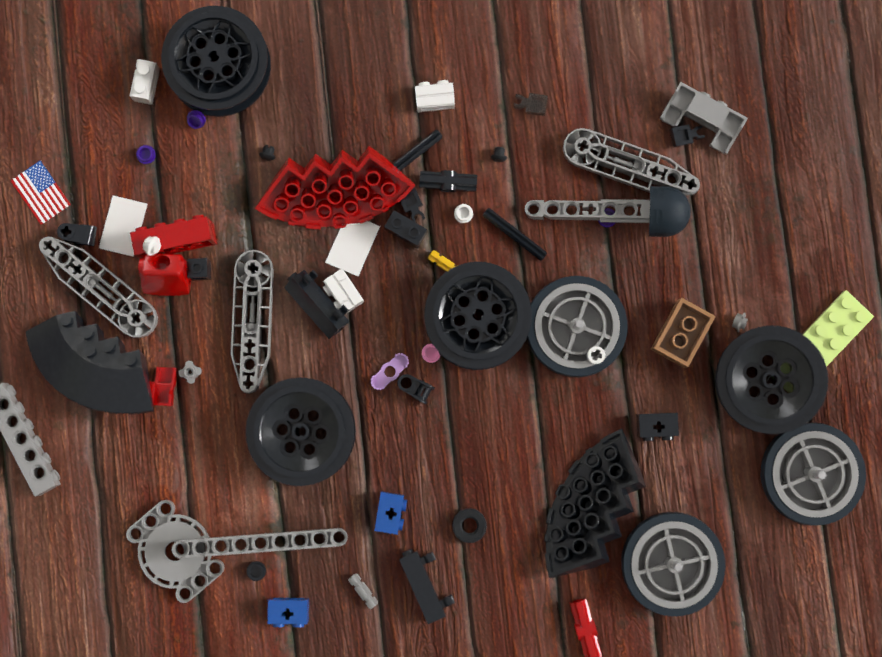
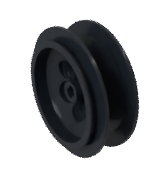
(223, 93)
(453, 340)
(806, 374)
(269, 446)

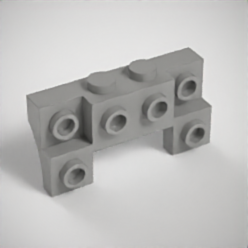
(706, 112)

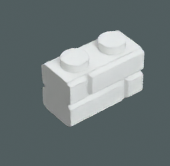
(144, 81)
(434, 96)
(342, 290)

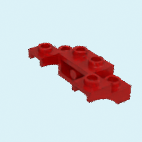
(163, 387)

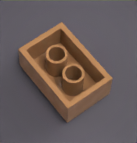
(683, 333)

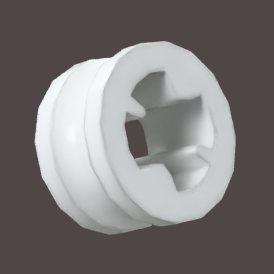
(598, 360)

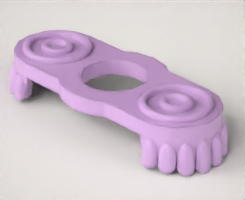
(380, 380)

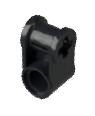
(80, 234)
(416, 388)

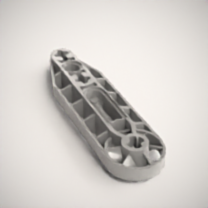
(640, 169)
(91, 279)
(251, 330)

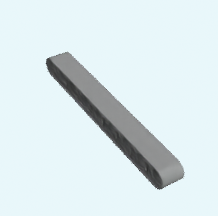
(251, 547)

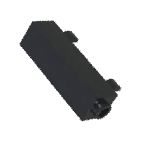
(316, 303)
(422, 585)

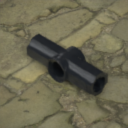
(448, 181)

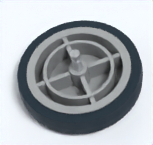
(573, 318)
(813, 474)
(673, 564)

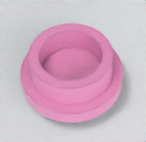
(430, 354)

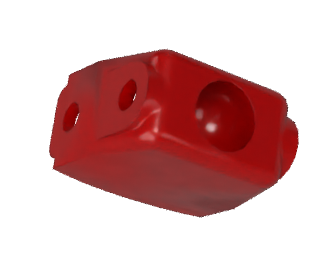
(164, 275)

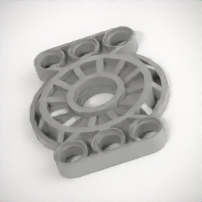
(157, 540)

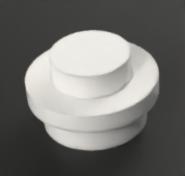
(463, 213)
(151, 245)

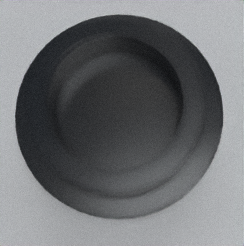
(256, 571)

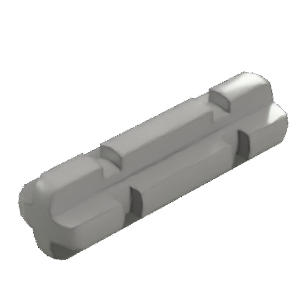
(363, 591)

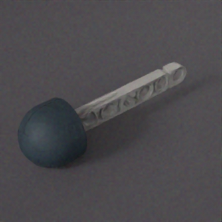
(665, 212)

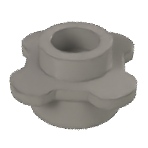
(740, 322)
(196, 371)

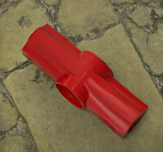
(585, 628)

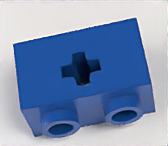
(383, 522)
(298, 606)

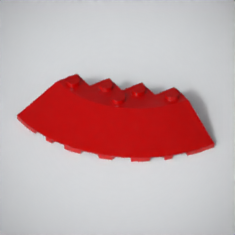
(335, 192)

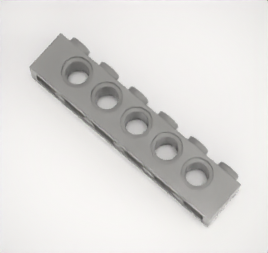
(21, 450)

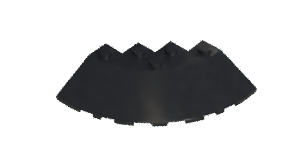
(89, 367)
(589, 504)

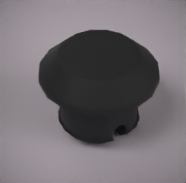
(267, 153)
(499, 154)

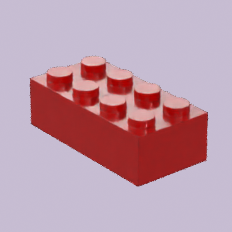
(176, 237)

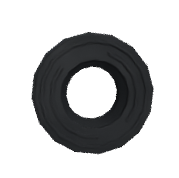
(469, 537)

